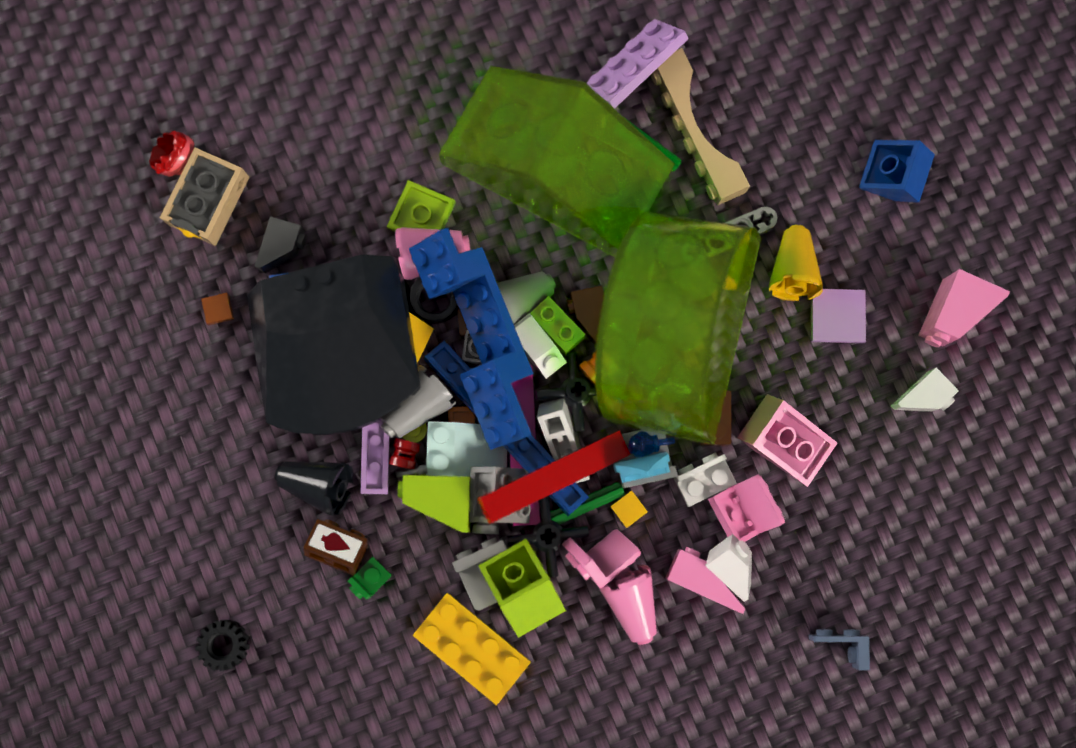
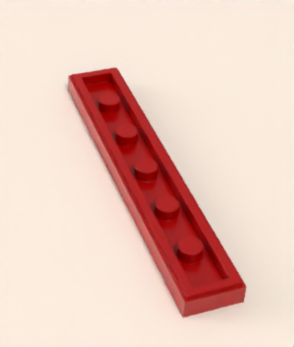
(553, 477)

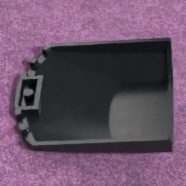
(333, 345)

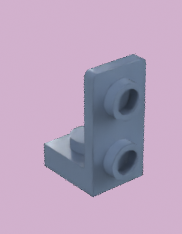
(857, 653)

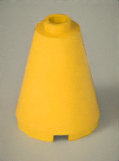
(796, 267)

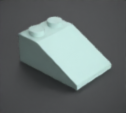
(458, 447)

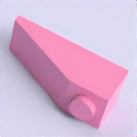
(692, 573)

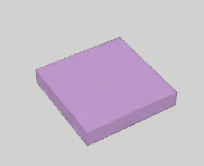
(839, 316)

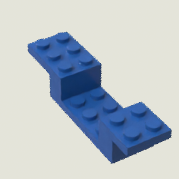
(490, 328)

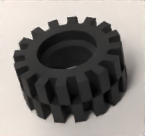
(206, 641)

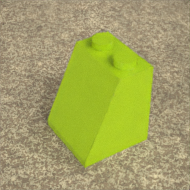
(439, 497)
(522, 588)

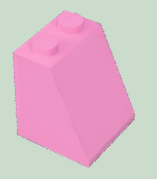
(959, 306)

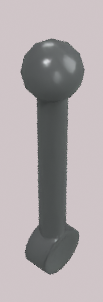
(421, 470)

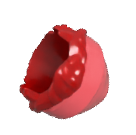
(171, 153)

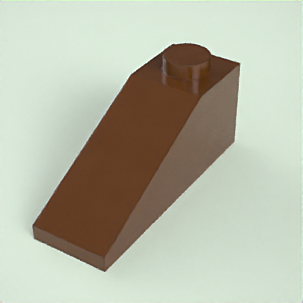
(587, 309)

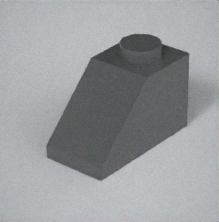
(279, 244)

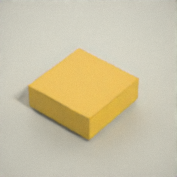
(628, 509)

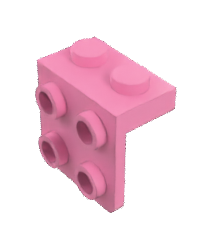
(747, 509)
(604, 559)

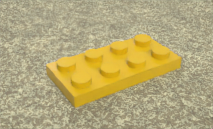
(472, 648)

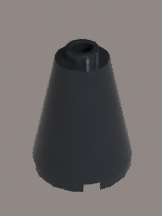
(317, 483)

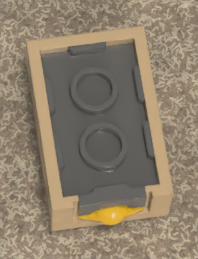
(204, 196)

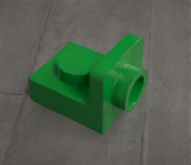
(369, 579)

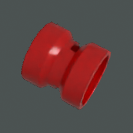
(407, 448)

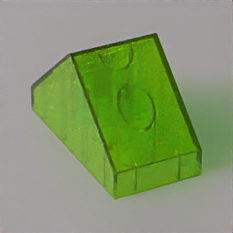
(557, 154)

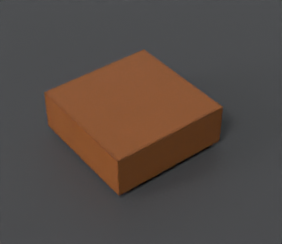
(217, 309)

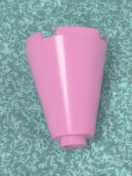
(409, 237)
(633, 603)

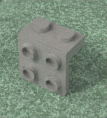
(471, 575)

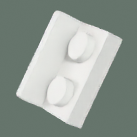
(705, 479)

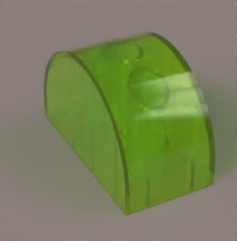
(673, 323)

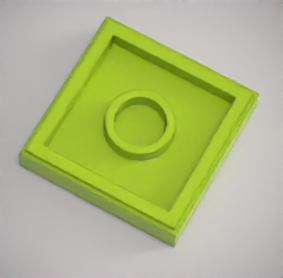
(421, 208)

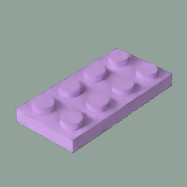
(637, 61)

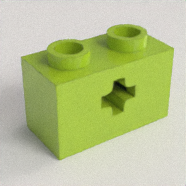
(558, 326)

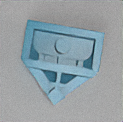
(642, 466)

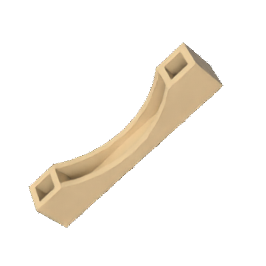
(721, 173)

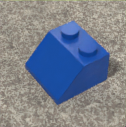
(897, 169)

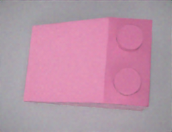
(787, 439)

